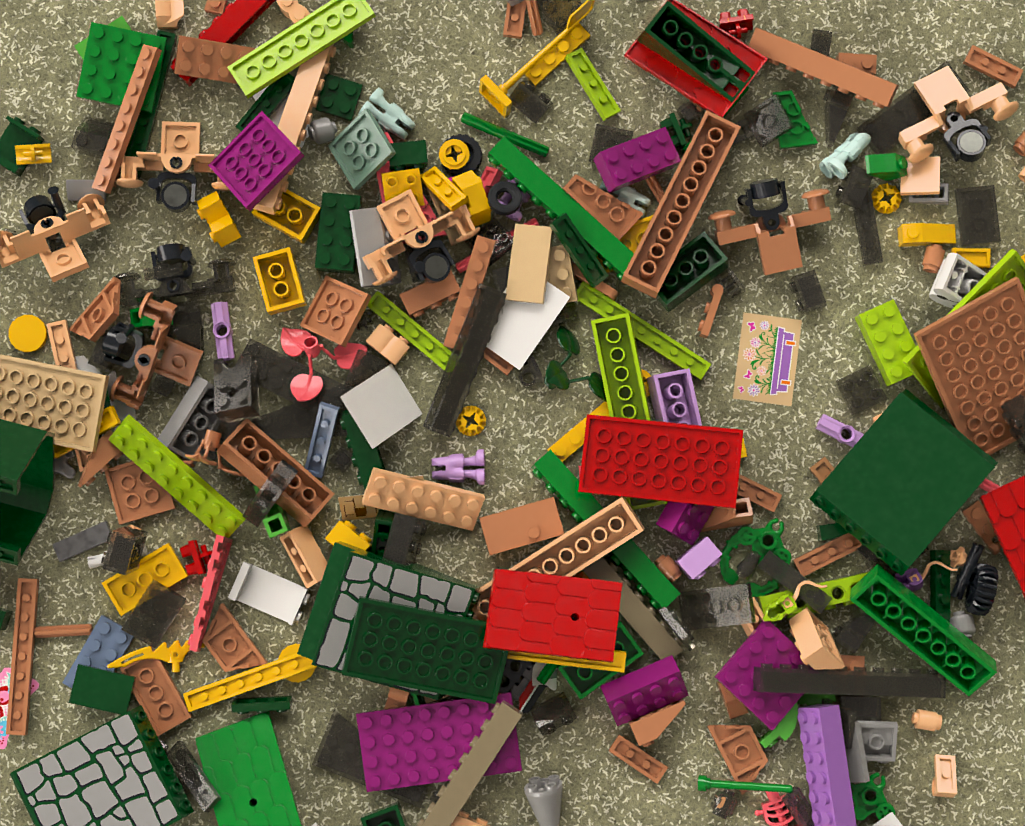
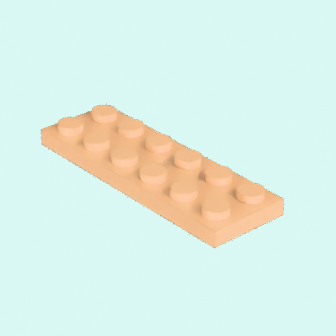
(423, 499)

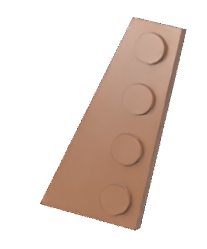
(608, 210)

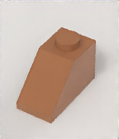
(732, 704)

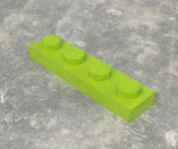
(592, 84)

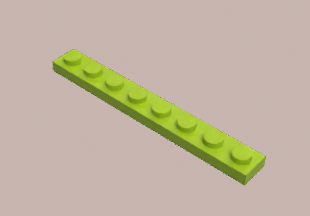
(644, 332)

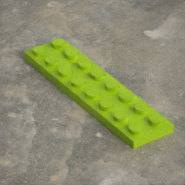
(299, 43)
(176, 477)

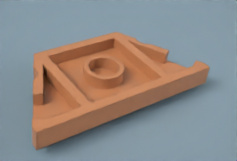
(99, 313)
(231, 643)
(739, 750)

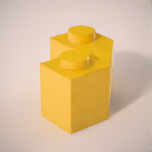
(473, 189)
(217, 216)

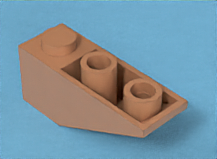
(99, 460)
(729, 517)

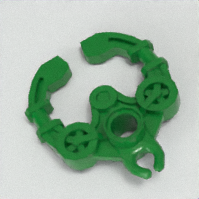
(748, 536)
(864, 807)

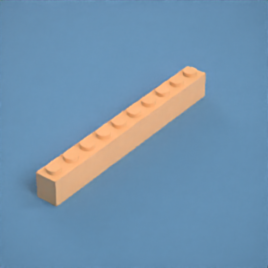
(298, 114)

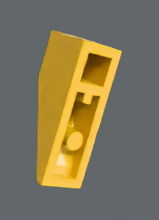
(926, 234)

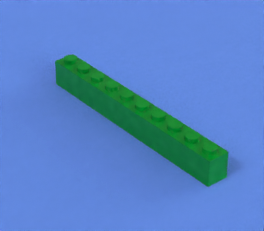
(556, 202)
(628, 555)

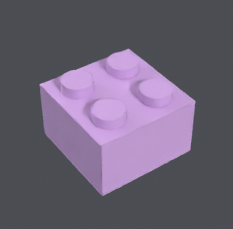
(698, 558)

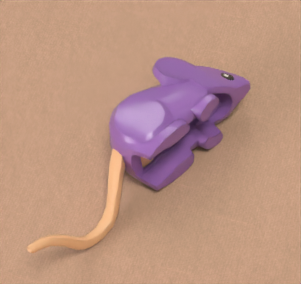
(913, 579)

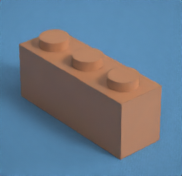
(430, 295)

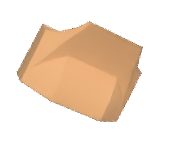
(169, 13)

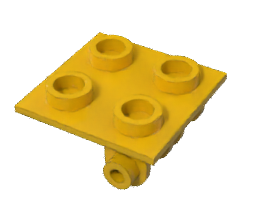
(402, 181)

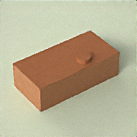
(521, 526)

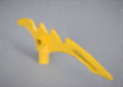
(173, 654)

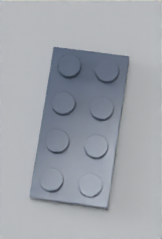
(102, 647)

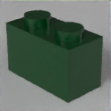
(409, 155)

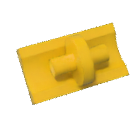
(33, 154)

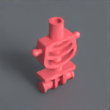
(775, 801)

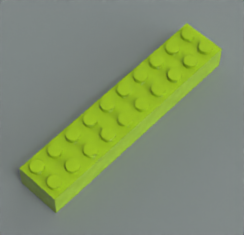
(622, 376)

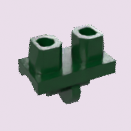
(672, 124)

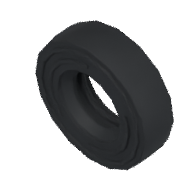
(496, 206)

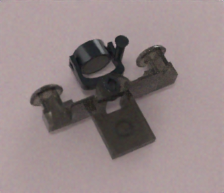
(187, 310)

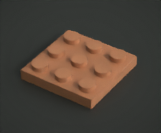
(335, 311)
(136, 493)

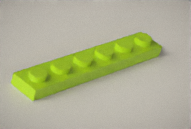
(410, 329)

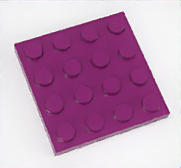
(256, 161)
(764, 645)

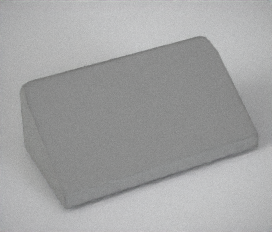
(79, 188)

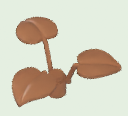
(210, 443)

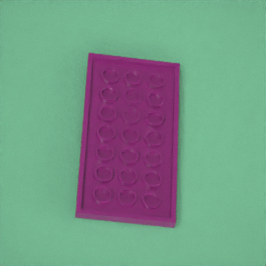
(427, 741)

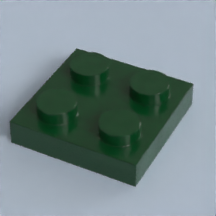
(339, 97)

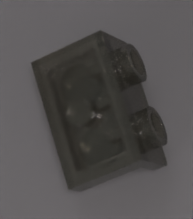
(530, 101)

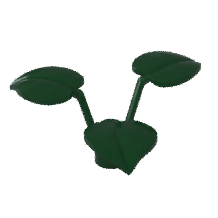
(557, 377)

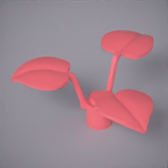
(295, 341)

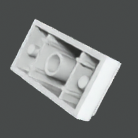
(954, 280)

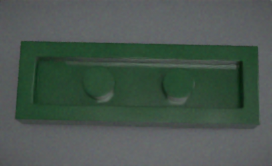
(261, 704)

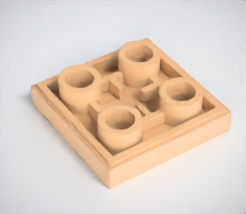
(922, 177)

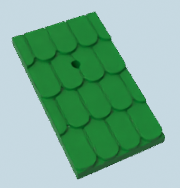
(248, 764)

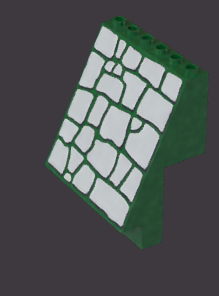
(358, 573)
(105, 779)

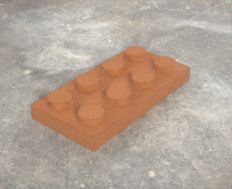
(207, 58)
(157, 694)

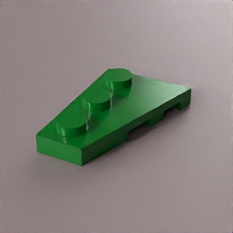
(801, 133)

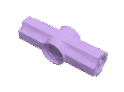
(221, 319)
(834, 428)

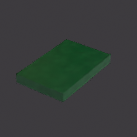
(102, 689)

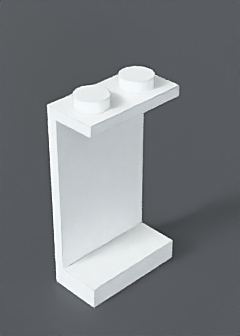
(269, 593)

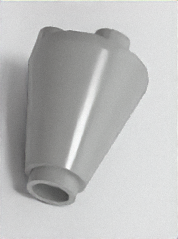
(545, 799)

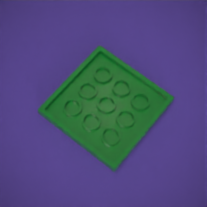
(110, 64)

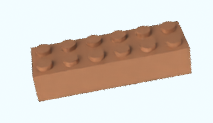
(257, 458)

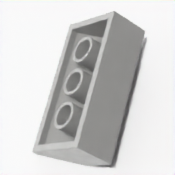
(368, 236)
(191, 419)

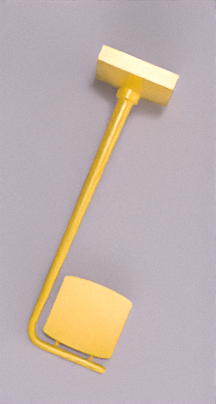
(497, 95)

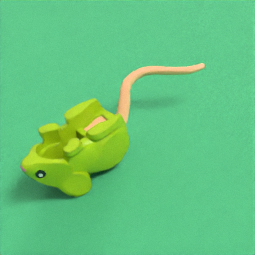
(785, 604)

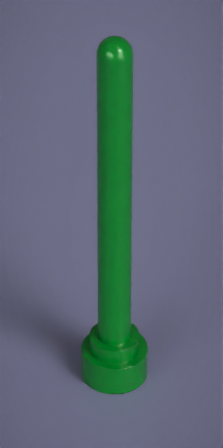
(706, 784)

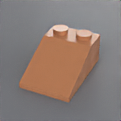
(651, 725)

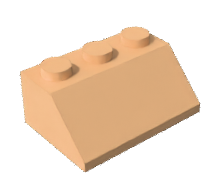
(814, 641)

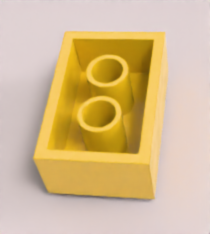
(295, 218)
(279, 281)

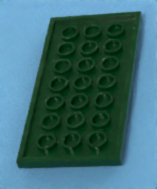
(423, 651)

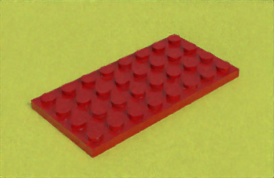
(661, 461)

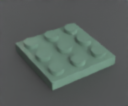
(361, 149)

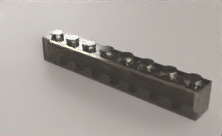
(464, 360)

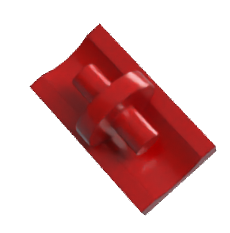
(736, 25)
(193, 549)

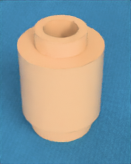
(926, 720)

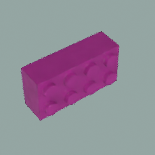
(636, 159)
(684, 520)
(644, 690)

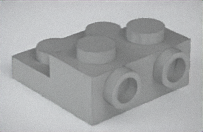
(879, 740)

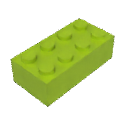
(887, 340)

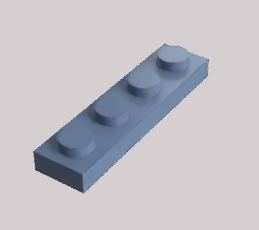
(322, 439)

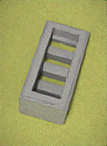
(936, 201)

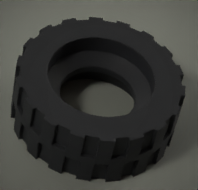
(475, 159)

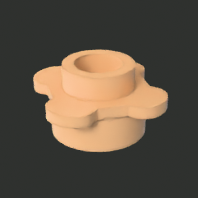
(958, 557)

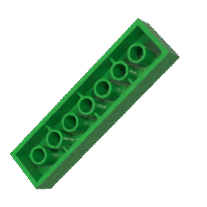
(923, 630)

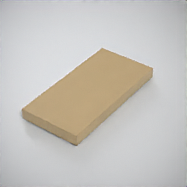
(529, 263)

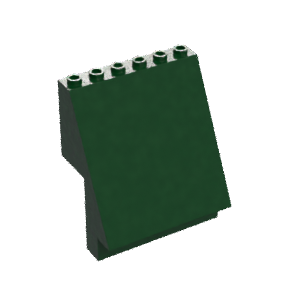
(903, 481)

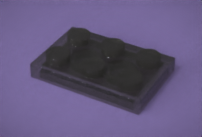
(977, 215)
(153, 613)

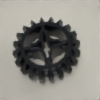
(982, 590)

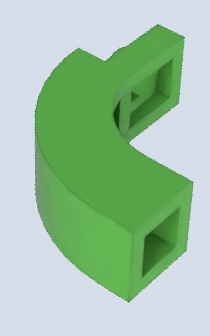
(276, 521)
(783, 729)

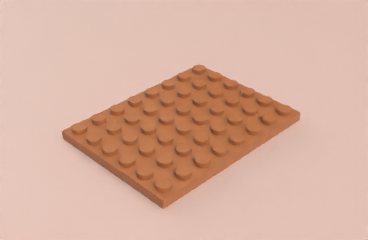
(979, 362)

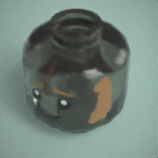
(724, 803)

